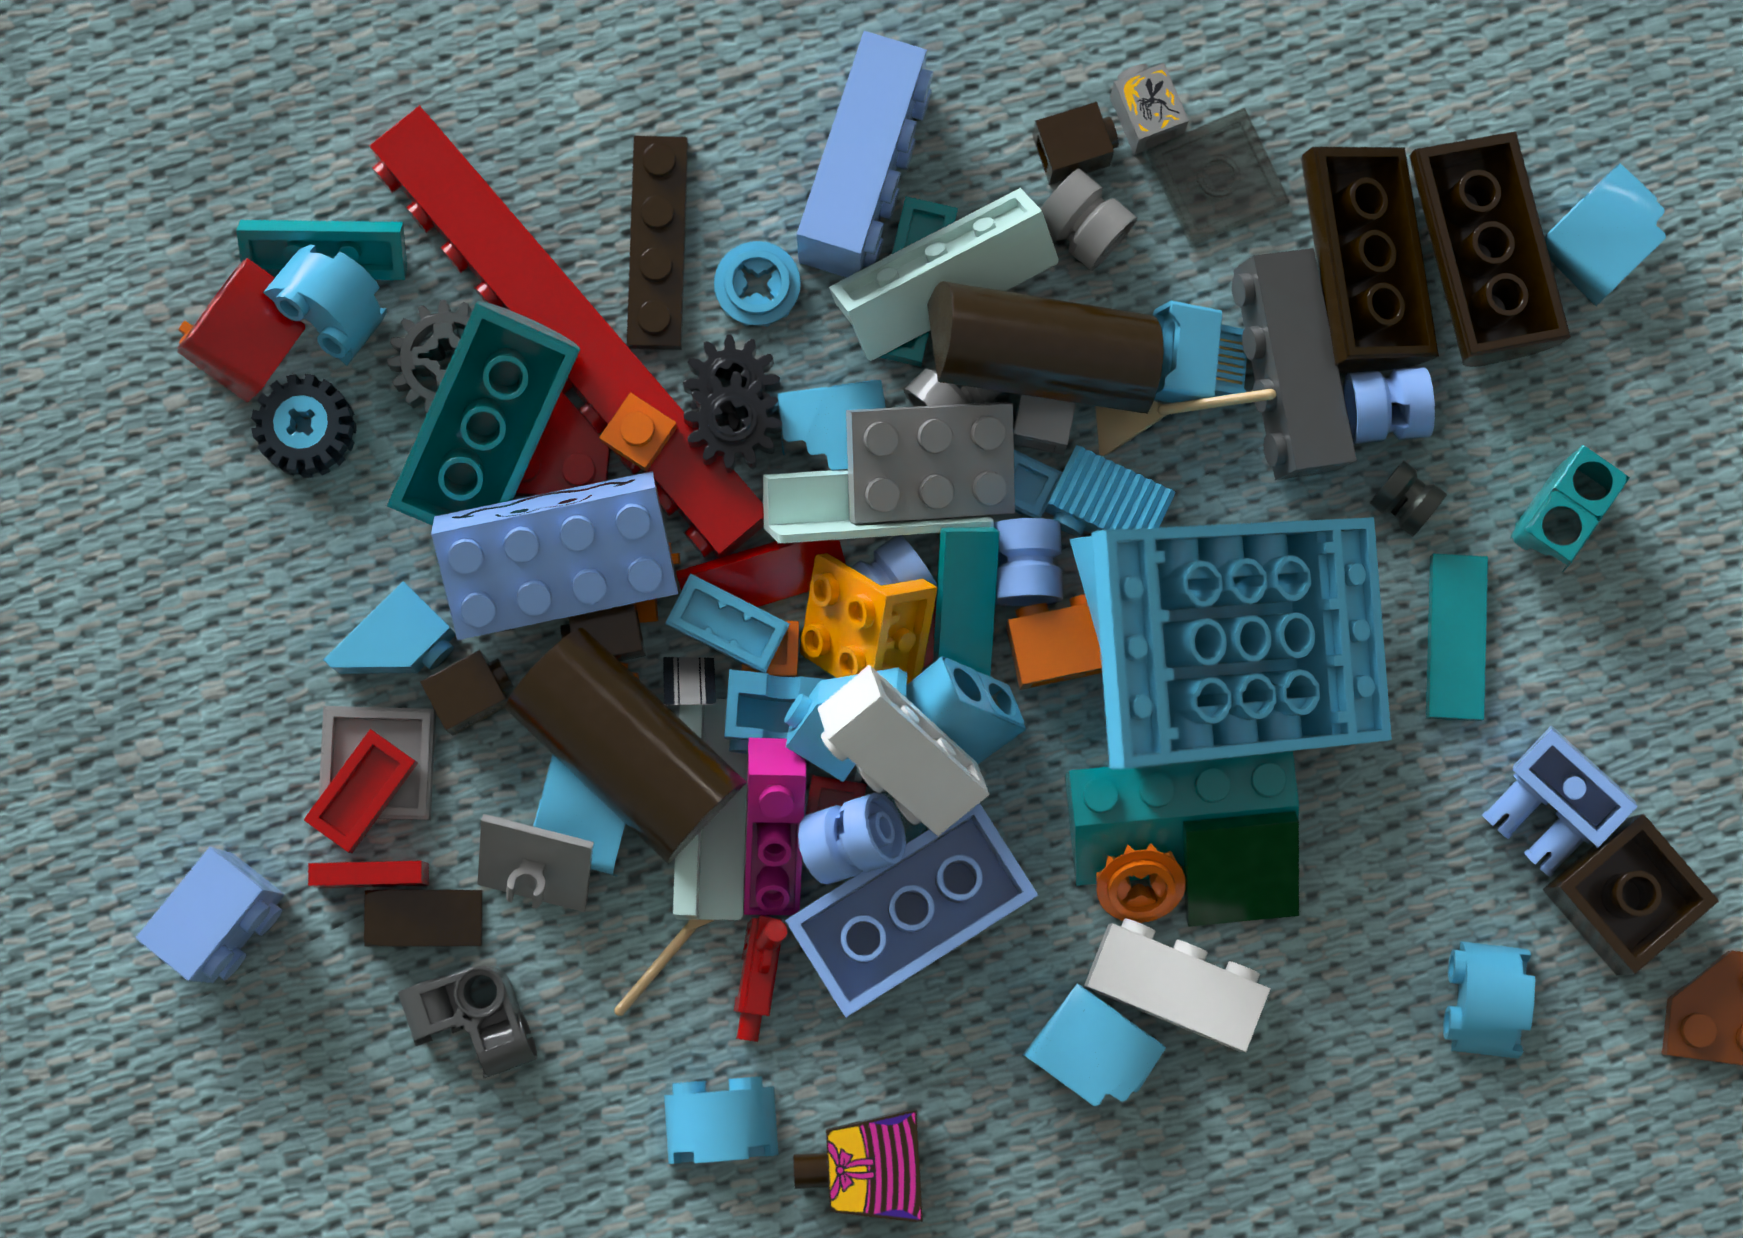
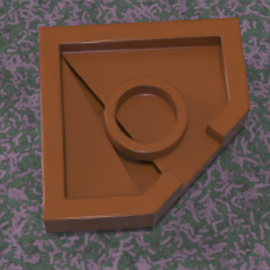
(1707, 1014)

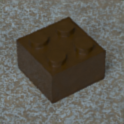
(1631, 895)

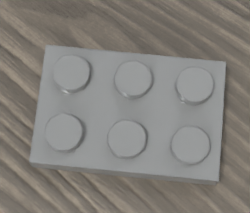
(930, 462)

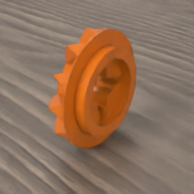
(1140, 902)

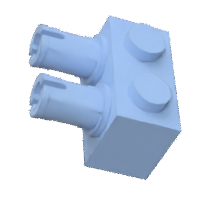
(1584, 796)

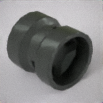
(1408, 498)

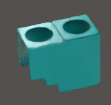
(1529, 530)

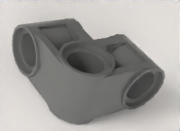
(495, 1031)

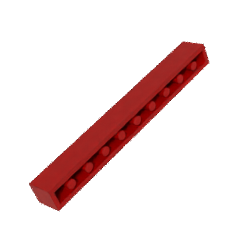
(526, 280)

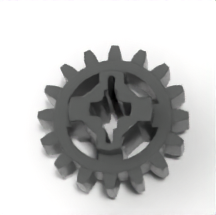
(424, 359)

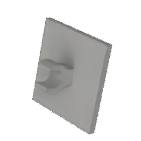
(534, 863)

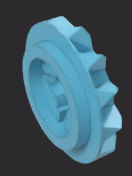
(758, 259)

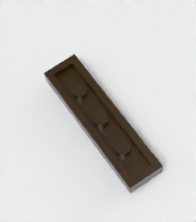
(657, 243)

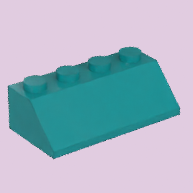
(1152, 802)

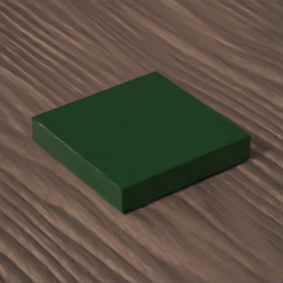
(1241, 868)

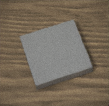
(406, 728)

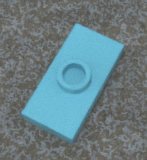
(727, 624)

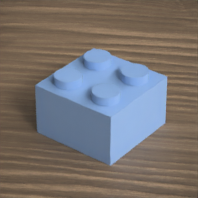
(212, 917)

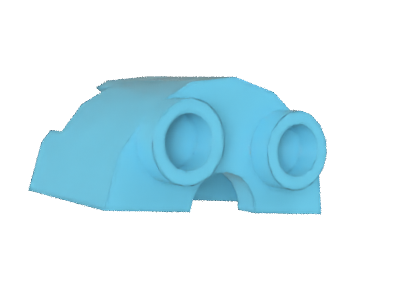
(330, 295)
(759, 705)
(1492, 999)
(720, 1123)

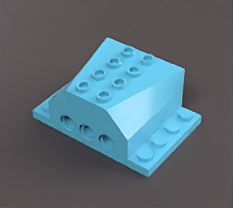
(1237, 638)

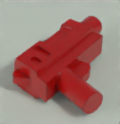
(758, 974)

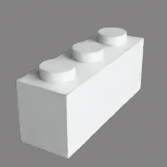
(901, 752)
(1178, 985)

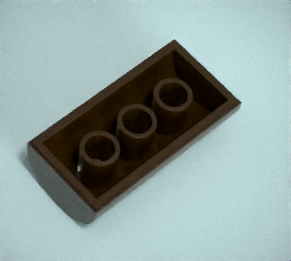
(1489, 249)
(1369, 257)
(1045, 347)
(623, 743)

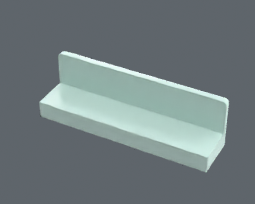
(983, 250)
(817, 509)
(712, 866)

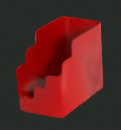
(241, 333)

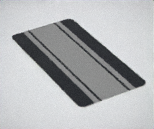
(689, 681)

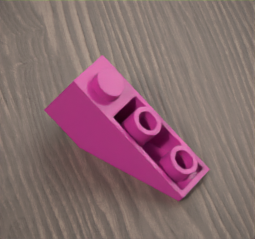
(772, 826)

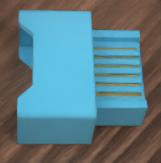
(1198, 354)

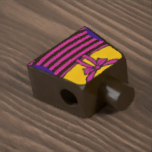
(868, 1168)

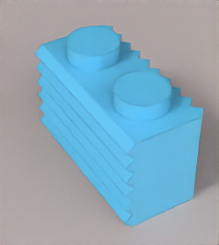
(1105, 496)

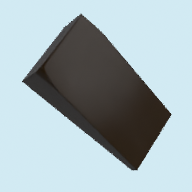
(422, 918)

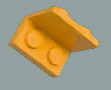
(865, 624)

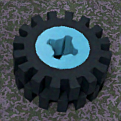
(318, 440)

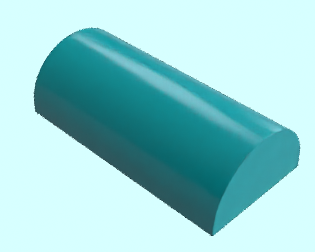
(485, 415)

